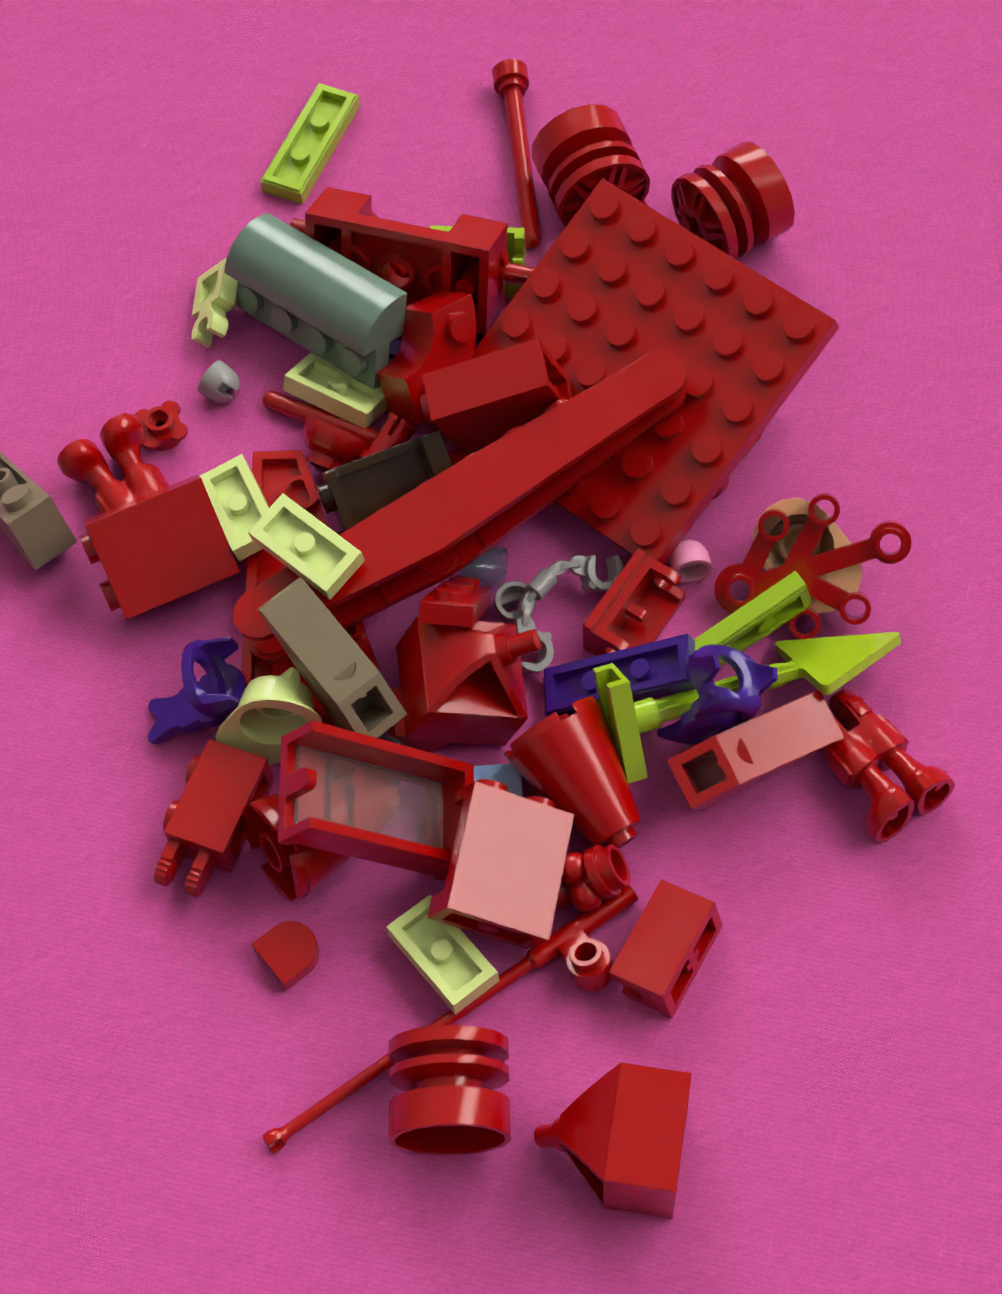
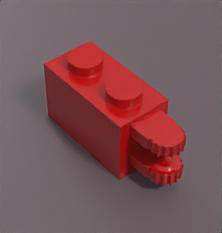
(209, 814)

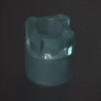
(489, 567)

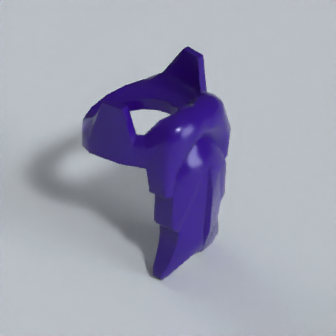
(202, 702)
(717, 706)

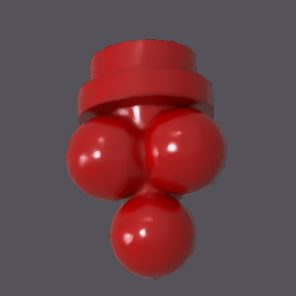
(592, 877)

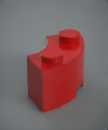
(435, 336)

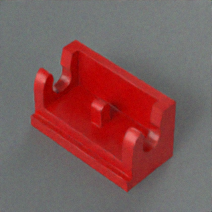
(634, 606)
(666, 947)

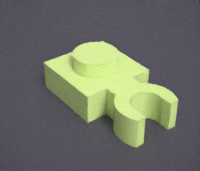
(214, 297)

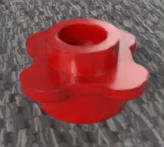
(164, 436)

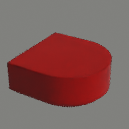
(288, 951)

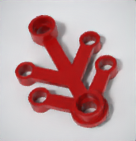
(809, 566)

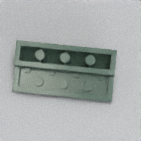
(316, 297)

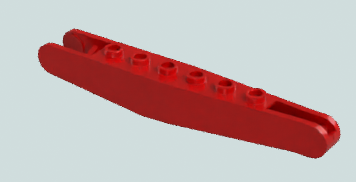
(482, 497)

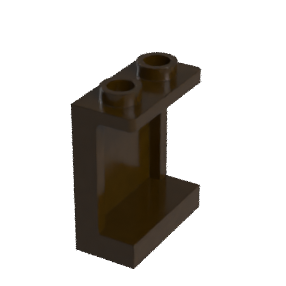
(381, 478)

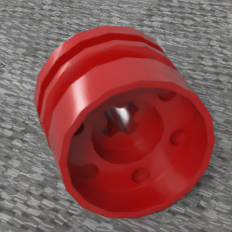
(580, 151)
(735, 200)
(449, 1090)

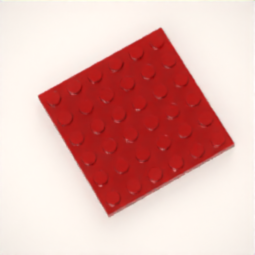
(642, 284)

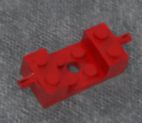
(464, 260)

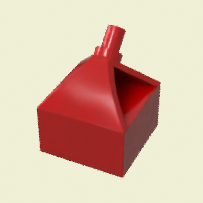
(464, 681)
(626, 1137)

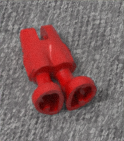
(123, 440)
(877, 745)

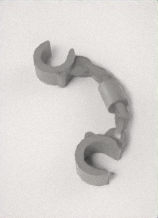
(542, 584)

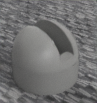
(218, 381)
(507, 597)

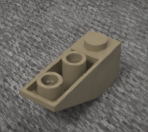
(30, 517)
(331, 662)

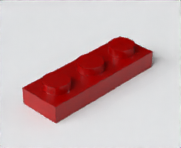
(456, 602)

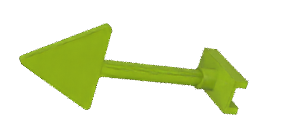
(821, 661)

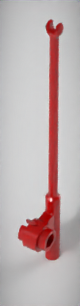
(585, 959)

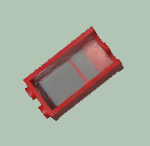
(369, 798)

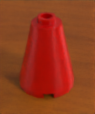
(580, 771)
(292, 868)

